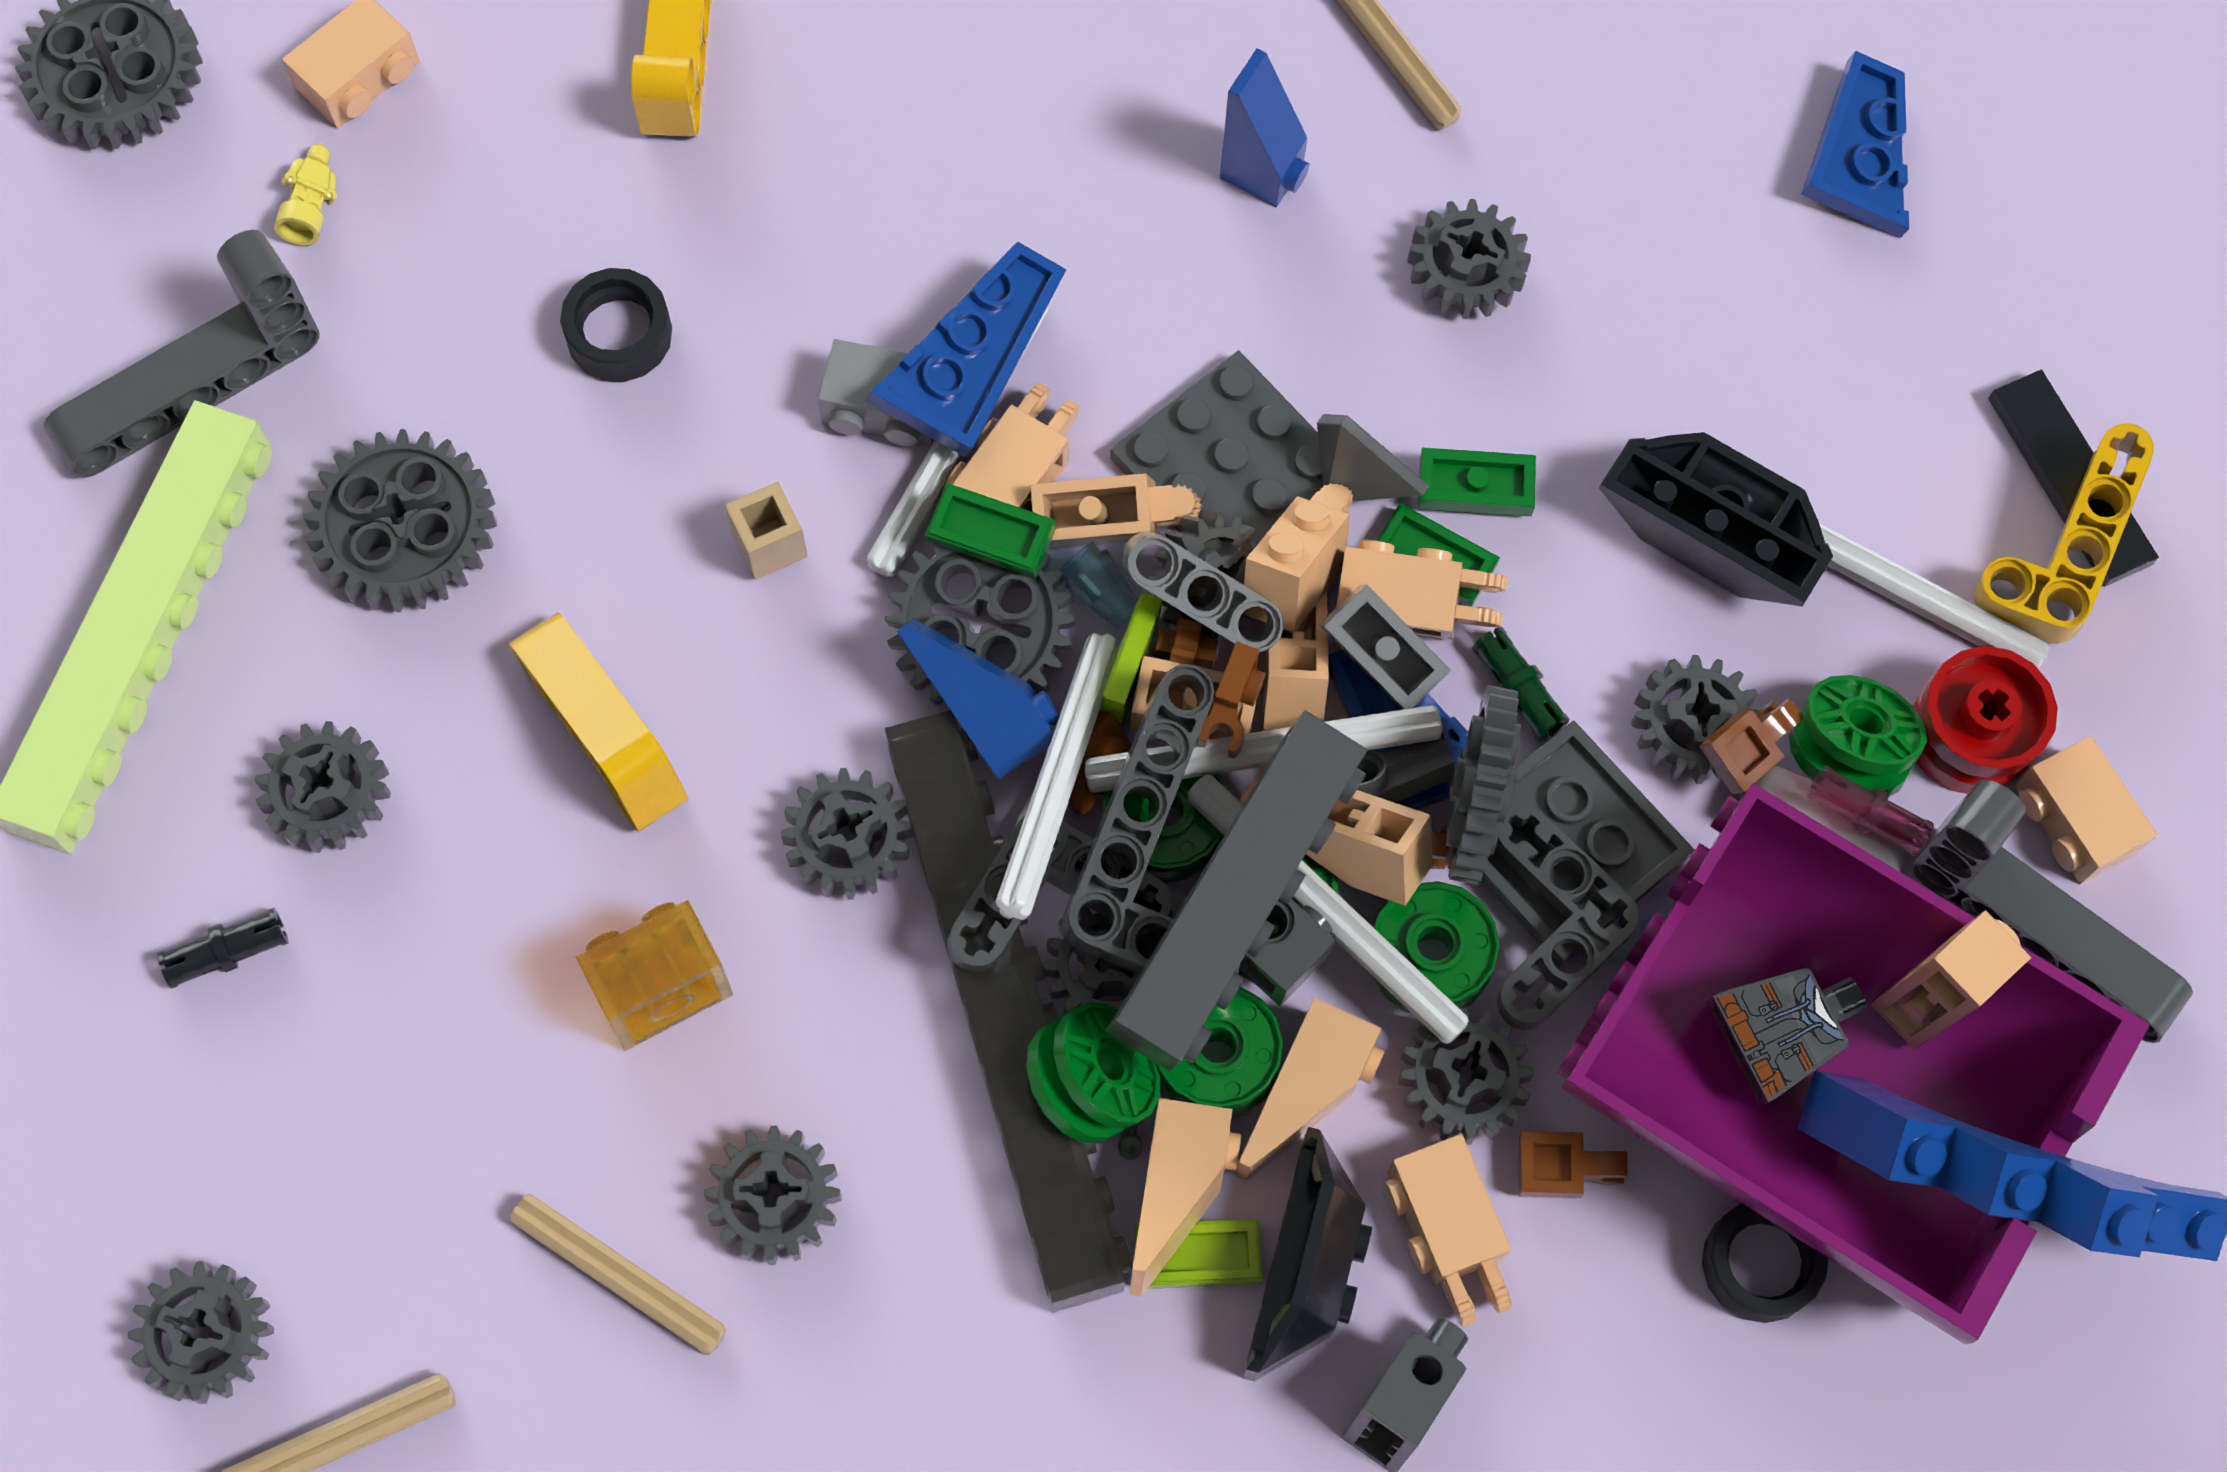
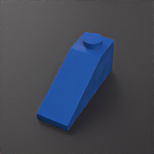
(1262, 135)
(990, 703)

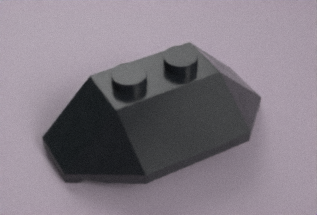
(1720, 515)
(1310, 1261)

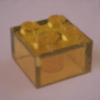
(654, 973)

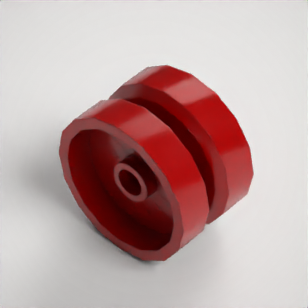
(1984, 718)

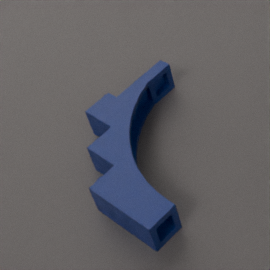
(2009, 1178)

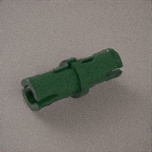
(1516, 674)

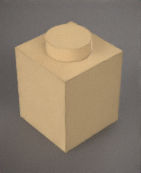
(766, 530)

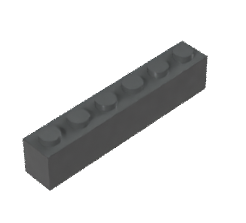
(1237, 892)

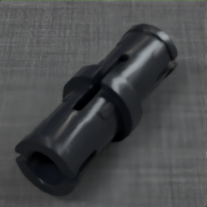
(222, 948)

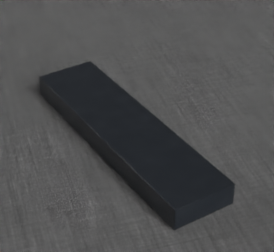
(2060, 460)

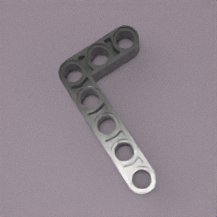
(203, 365)
(1135, 838)
(1977, 874)

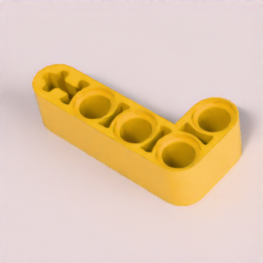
(671, 71)
(2083, 532)
(600, 721)

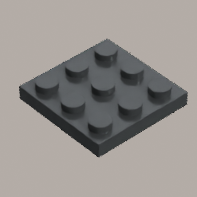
(1231, 445)
(1602, 815)

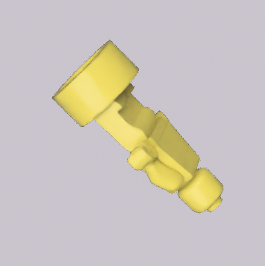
(311, 184)

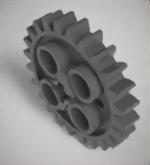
(61, 81)
(410, 565)
(991, 585)
(1483, 785)

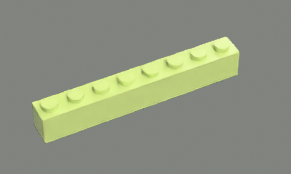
(132, 628)

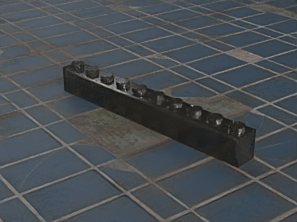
(1004, 1012)

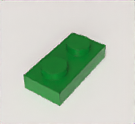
(1477, 481)

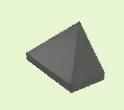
(1362, 463)

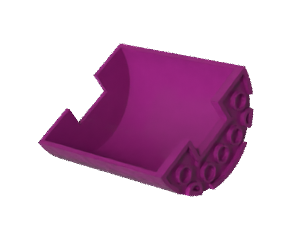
(1796, 897)

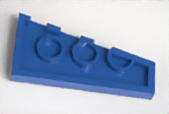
(965, 362)

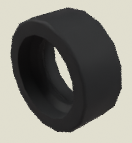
(605, 287)
(1741, 1301)

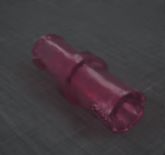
(1870, 811)

